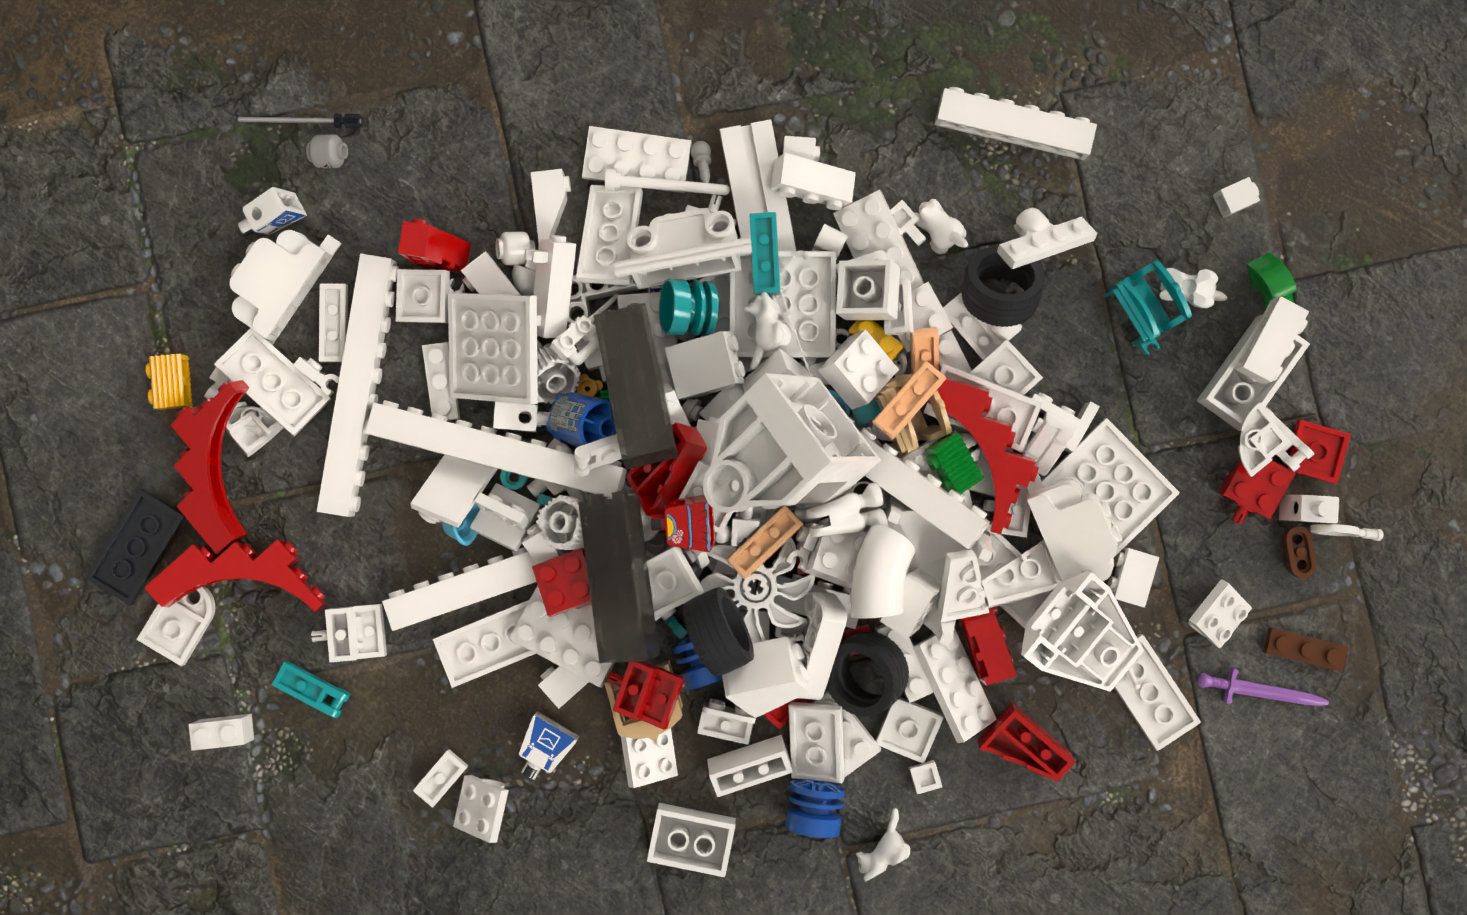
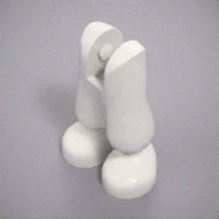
(845, 513)

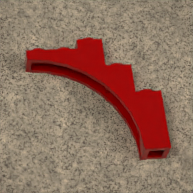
(200, 466)
(1008, 468)
(197, 569)

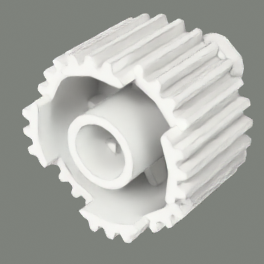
(554, 375)
(561, 523)

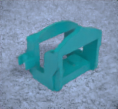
(1145, 309)

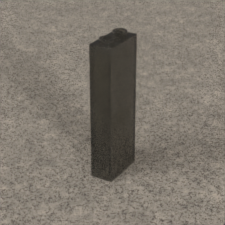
(635, 386)
(618, 578)

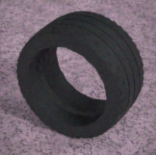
(999, 308)
(718, 631)
(886, 656)

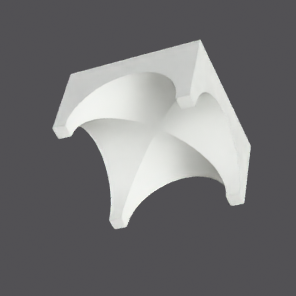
(930, 554)

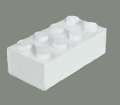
(1233, 393)

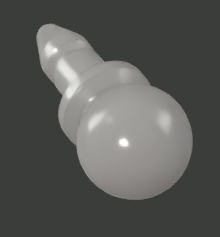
(701, 153)

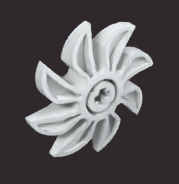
(770, 588)

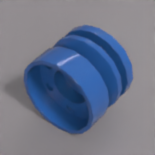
(697, 674)
(814, 813)

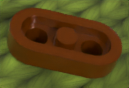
(1302, 550)

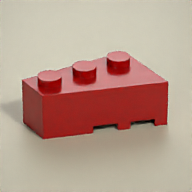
(432, 248)
(665, 480)
(987, 647)
(1026, 743)

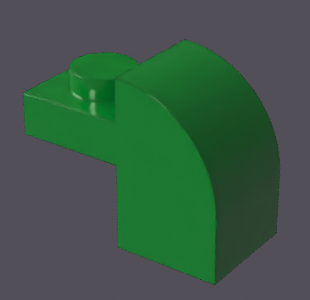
(1271, 278)

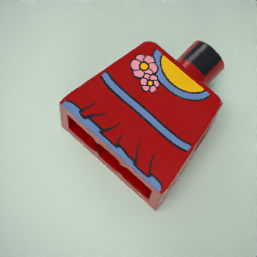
(687, 523)

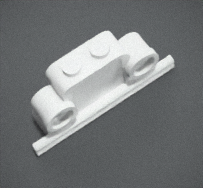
(683, 248)
(277, 279)
(1074, 527)

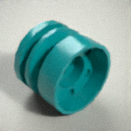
(688, 307)

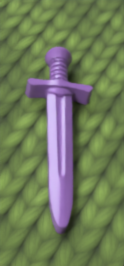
(1243, 687)

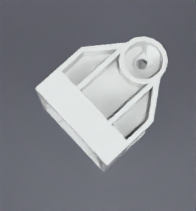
(785, 447)

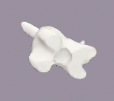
(942, 229)
(1197, 288)
(769, 330)
(889, 851)

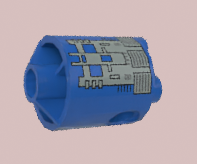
(580, 419)

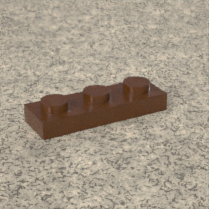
(1305, 649)

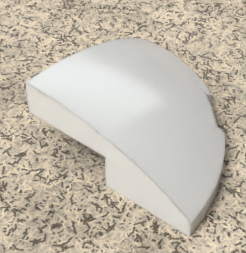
(251, 427)
(1259, 439)

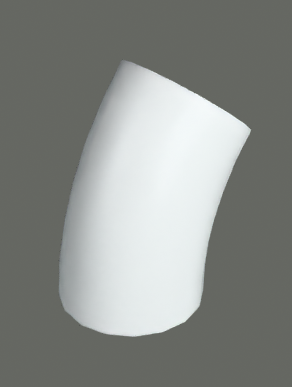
(880, 573)

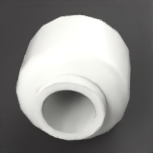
(512, 247)

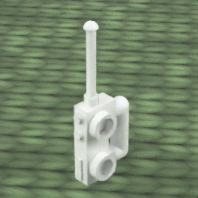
(582, 329)

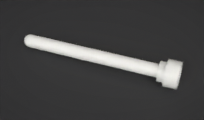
(616, 180)

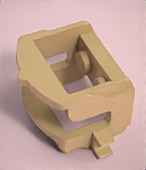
(916, 428)
(637, 728)

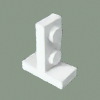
(1080, 422)

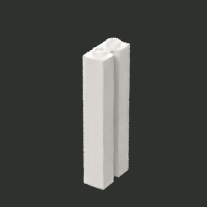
(749, 165)

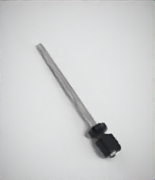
(349, 120)

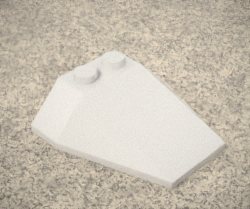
(1082, 634)

